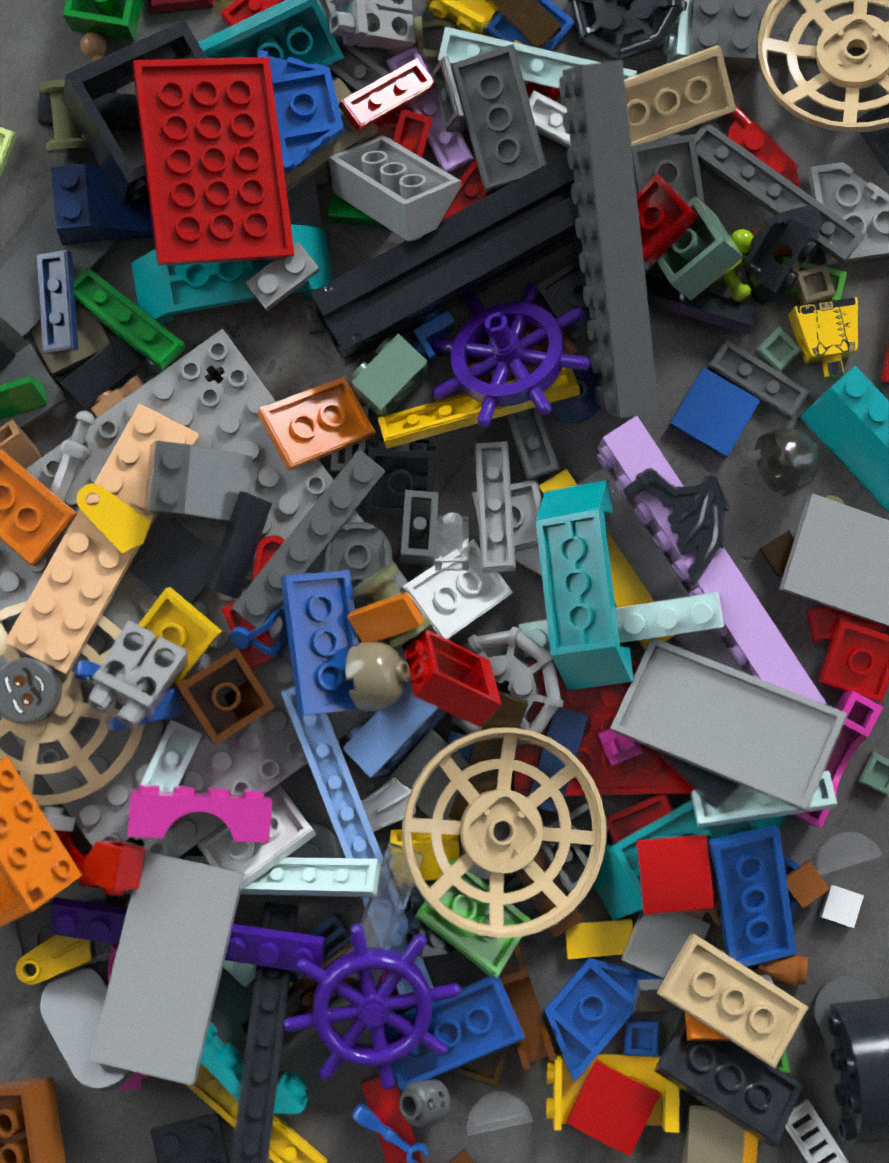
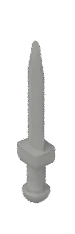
(73, 452)

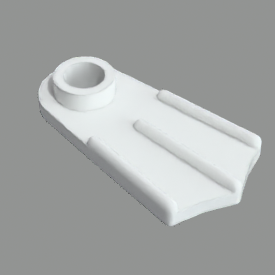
(386, 804)

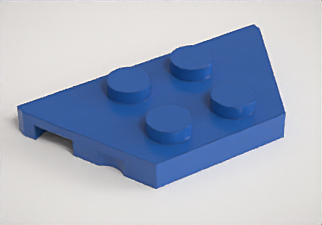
(304, 108)
(592, 1010)

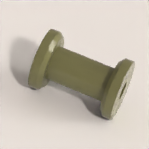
(66, 132)
(380, 587)

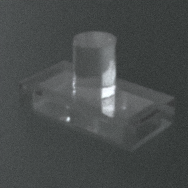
(452, 543)

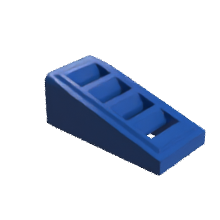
(167, 709)

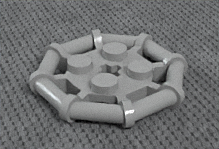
(520, 677)

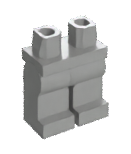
(374, 24)
(137, 674)

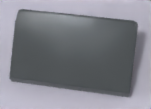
(448, 97)

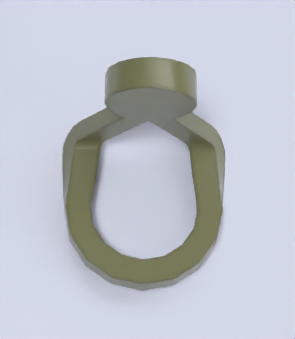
(427, 54)

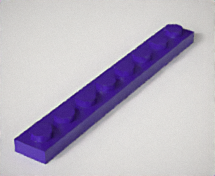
(245, 944)

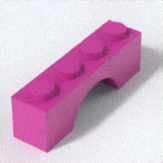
(859, 723)
(155, 810)

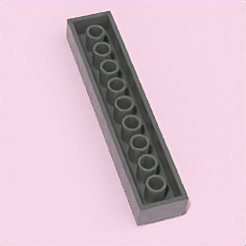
(610, 237)

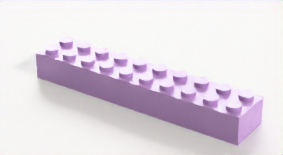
(747, 626)

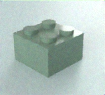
(699, 253)
(389, 376)

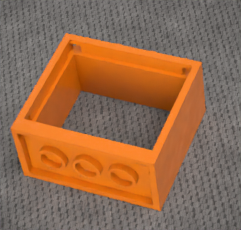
(31, 854)

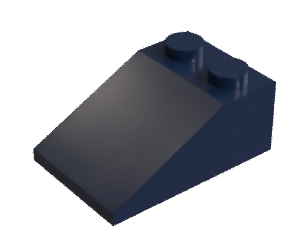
(91, 209)

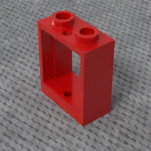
(452, 678)

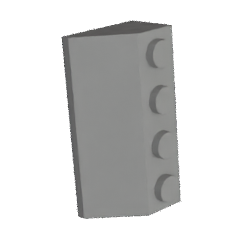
(393, 186)

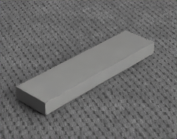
(495, 507)

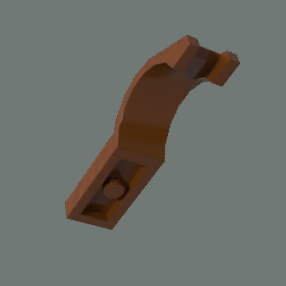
(524, 1002)

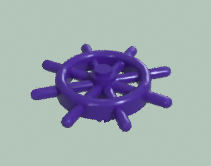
(508, 354)
(372, 1007)

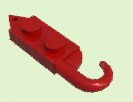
(761, 145)

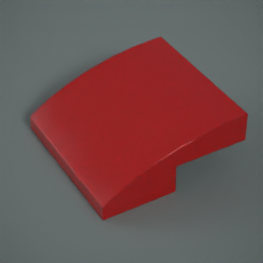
(405, 129)
(674, 875)
(613, 1107)

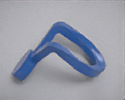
(242, 638)

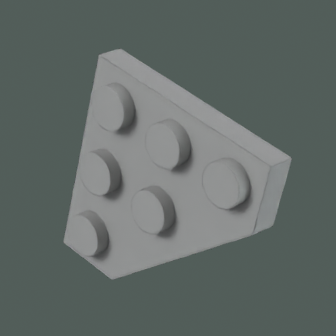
(857, 203)

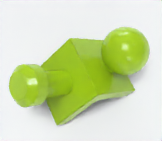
(740, 291)

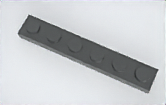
(772, 189)
(308, 538)

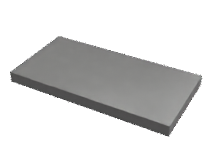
(840, 560)
(729, 723)
(168, 968)

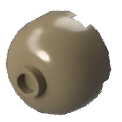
(377, 675)

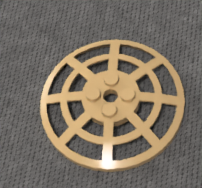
(832, 60)
(62, 723)
(524, 836)

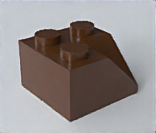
(224, 696)

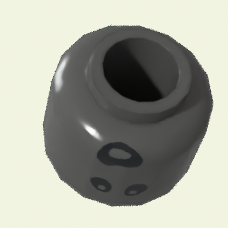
(425, 1102)

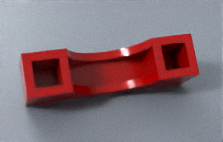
(109, 864)

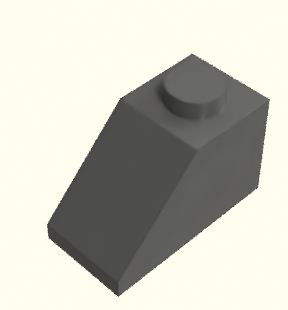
(418, 529)

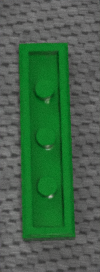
(127, 319)

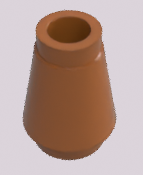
(788, 970)

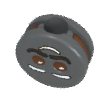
(28, 691)

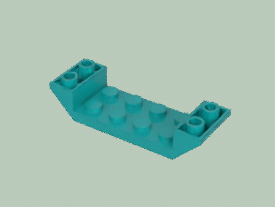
(195, 287)
(580, 587)
(619, 872)
(225, 1065)

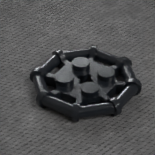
(625, 25)

